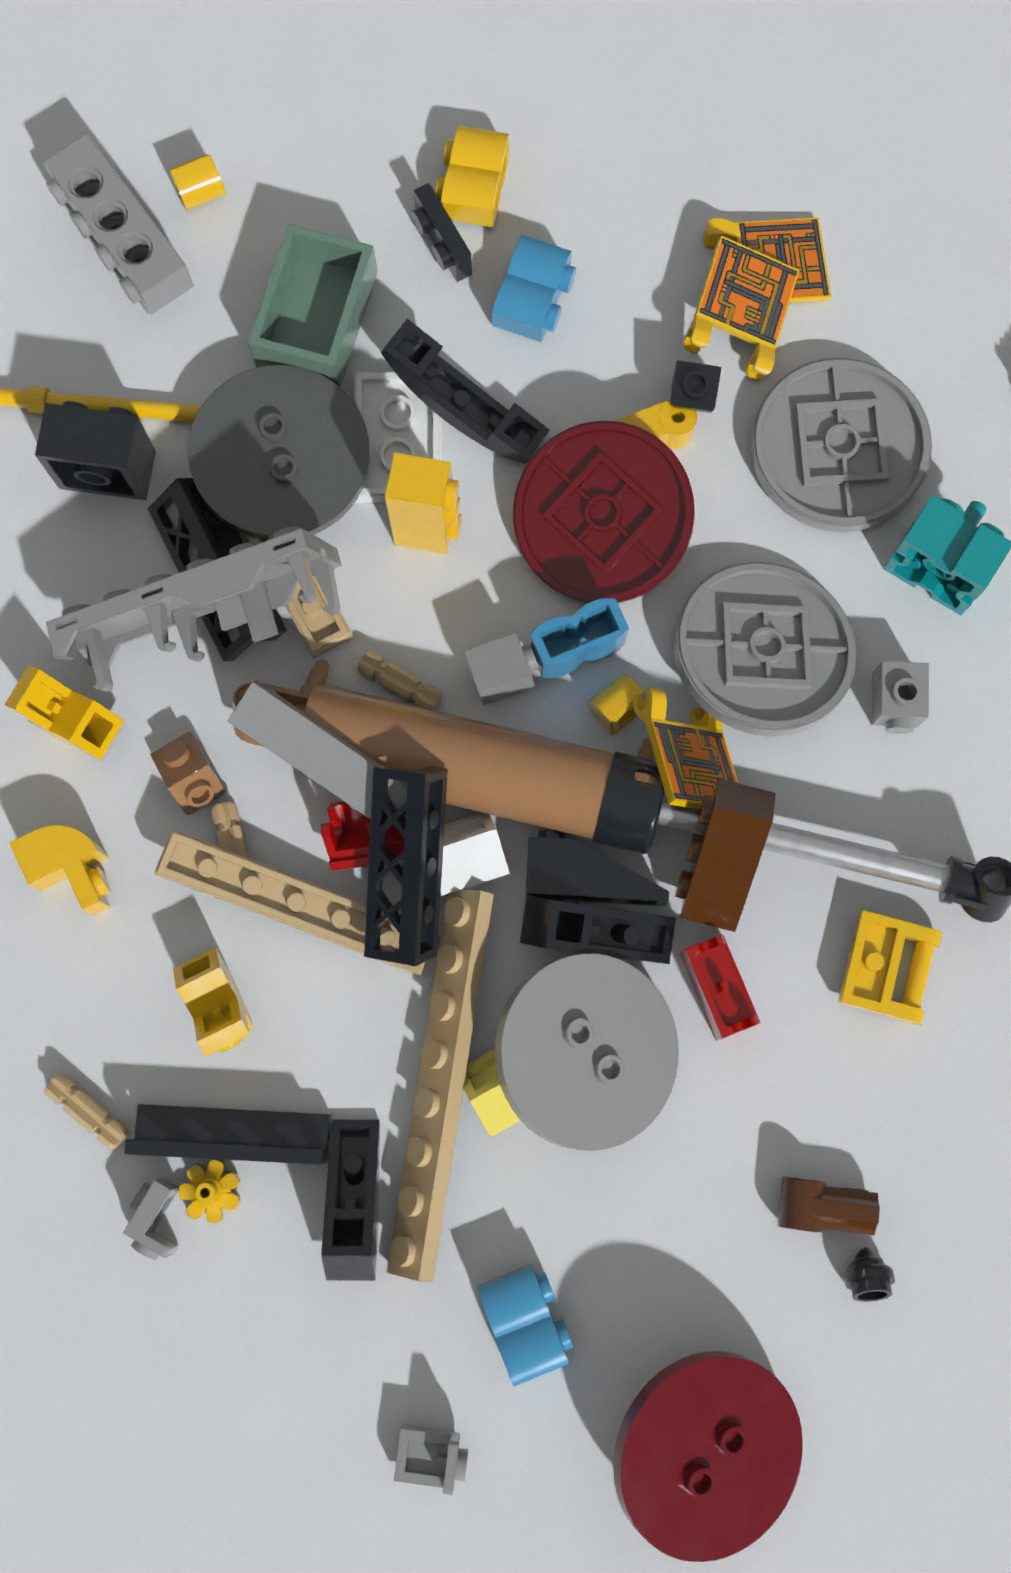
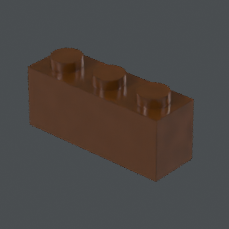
(725, 854)

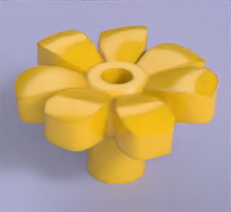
(219, 1187)

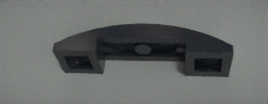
(459, 400)

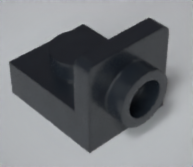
(695, 386)

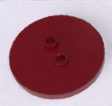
(603, 512)
(707, 1456)

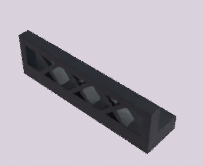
(213, 541)
(421, 864)
(230, 1134)

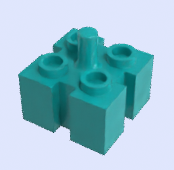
(950, 553)

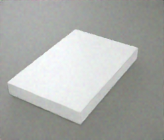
(394, 423)

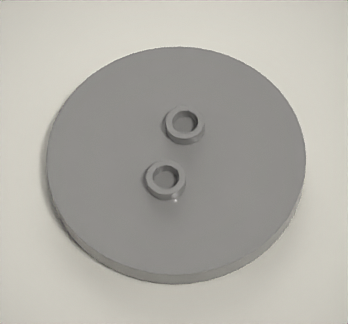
(841, 444)
(764, 649)
(586, 1052)

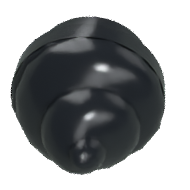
(869, 1277)

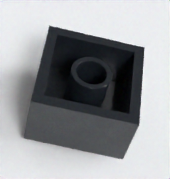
(95, 450)

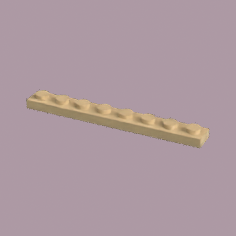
(440, 1086)

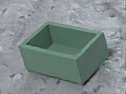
(314, 302)

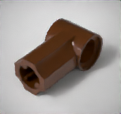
(814, 1207)

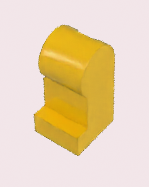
(667, 423)

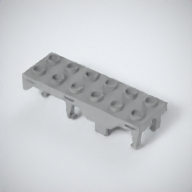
(237, 586)

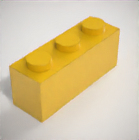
(423, 503)

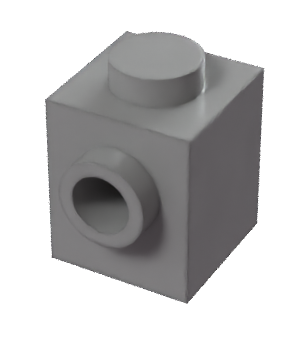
(501, 668)
(900, 695)

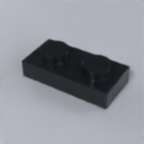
(449, 245)

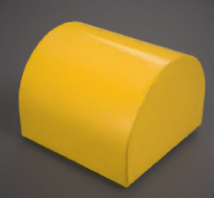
(198, 182)
(615, 703)

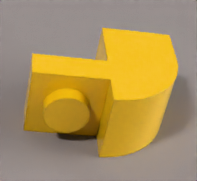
(64, 713)
(63, 853)
(213, 1002)

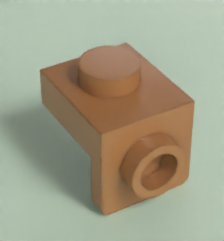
(187, 773)

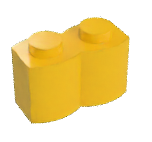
(474, 175)

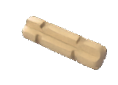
(398, 681)
(230, 834)
(86, 1111)

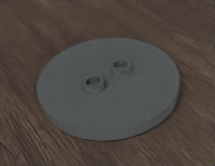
(279, 451)

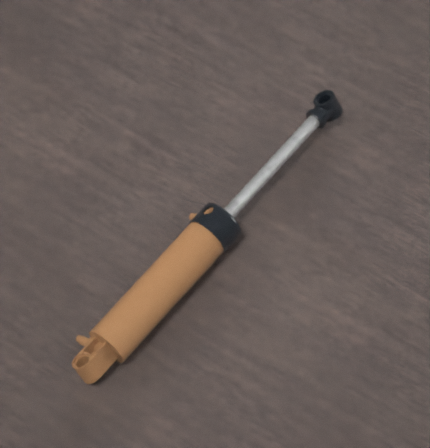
(594, 791)

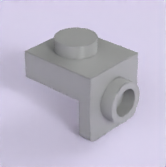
(150, 1207)
(430, 1458)

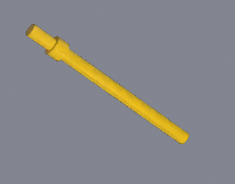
(36, 397)

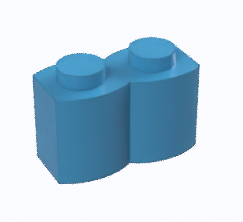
(532, 289)
(589, 635)
(524, 1325)

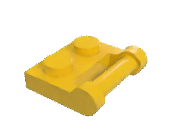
(875, 964)

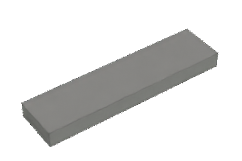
(311, 748)

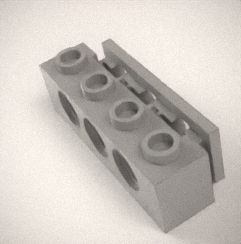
(117, 225)

